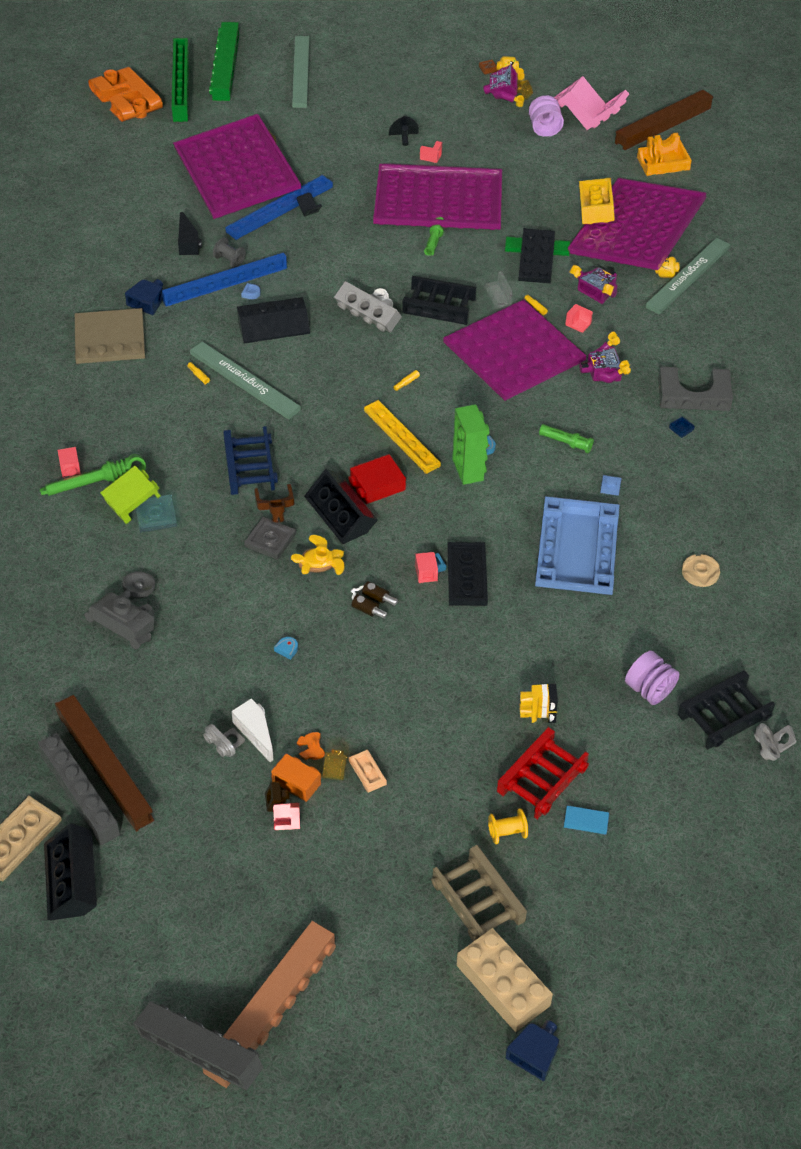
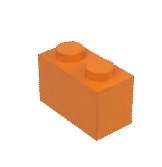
(296, 777)

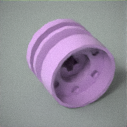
(546, 116)
(652, 677)

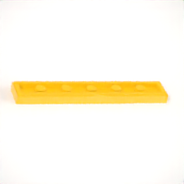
(402, 437)

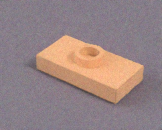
(367, 771)

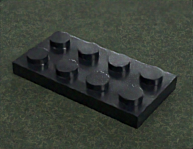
(536, 255)
(467, 574)

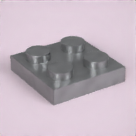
(270, 538)

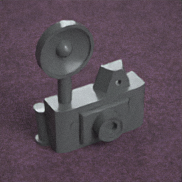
(121, 615)

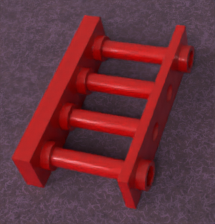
(534, 755)

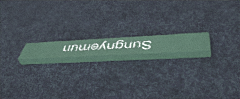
(687, 276)
(245, 380)

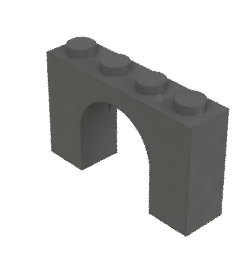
(677, 397)

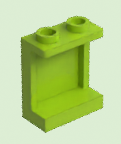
(129, 492)

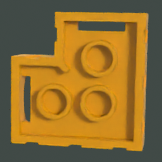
(664, 155)

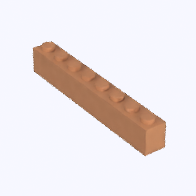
(280, 990)

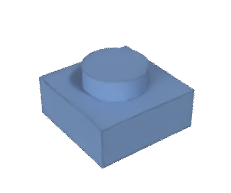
(610, 485)

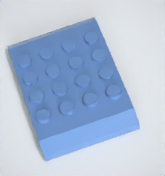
(577, 545)

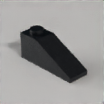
(188, 237)

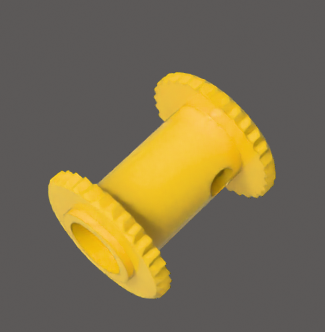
(508, 826)

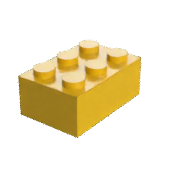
(596, 201)

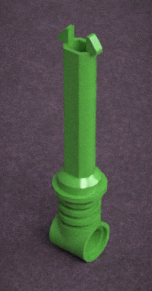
(108, 472)

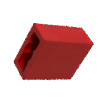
(377, 479)

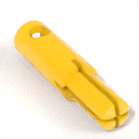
(535, 304)
(198, 373)
(406, 380)

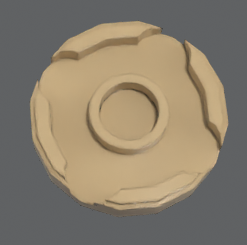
(701, 570)

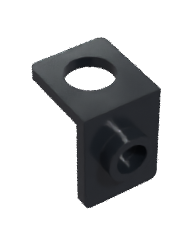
(307, 204)

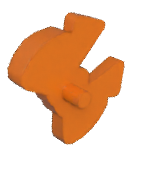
(314, 750)

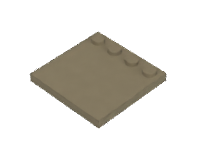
(109, 336)

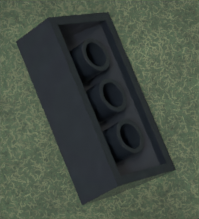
(273, 320)
(340, 507)
(70, 873)

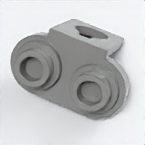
(770, 743)
(224, 746)

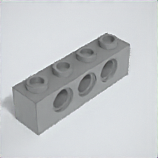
(349, 293)

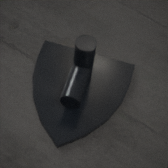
(404, 126)

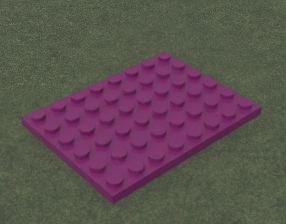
(236, 166)
(422, 193)
(644, 226)

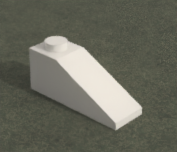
(252, 723)

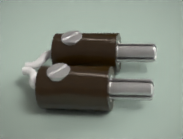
(368, 606)

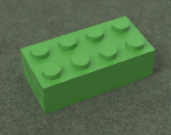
(470, 444)

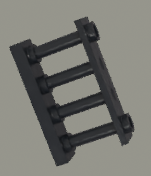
(438, 310)
(723, 692)

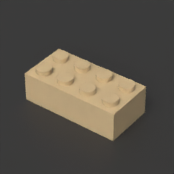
(504, 980)

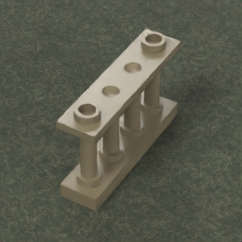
(488, 877)

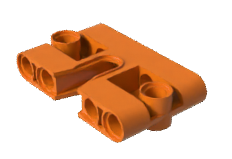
(127, 93)

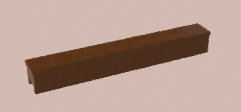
(663, 119)
(104, 762)

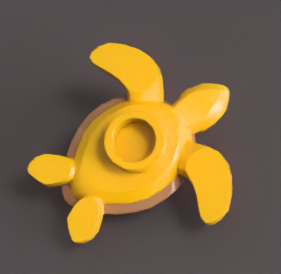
(319, 558)

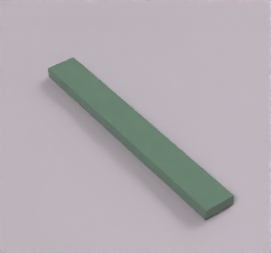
(300, 75)

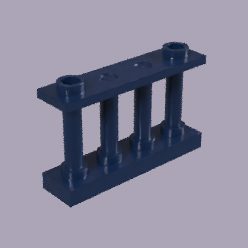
(234, 455)

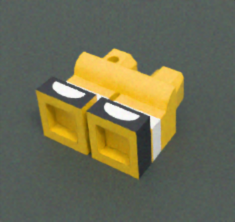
(539, 702)

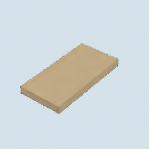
(23, 832)

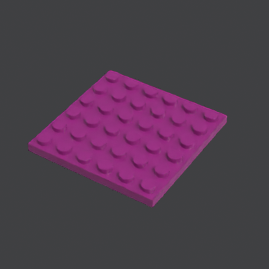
(514, 349)

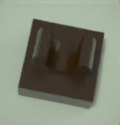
(275, 796)

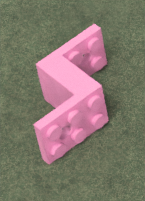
(587, 104)

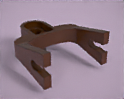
(276, 507)

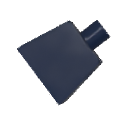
(145, 296)
(535, 1049)

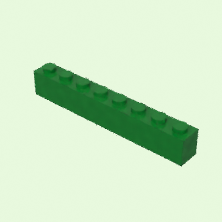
(224, 61)
(180, 80)

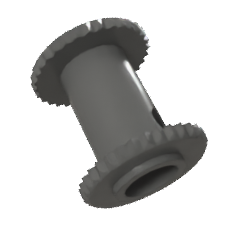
(235, 256)

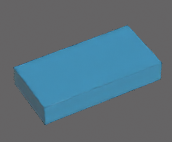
(586, 820)

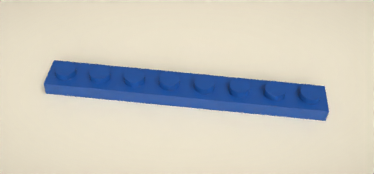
(277, 208)
(224, 279)

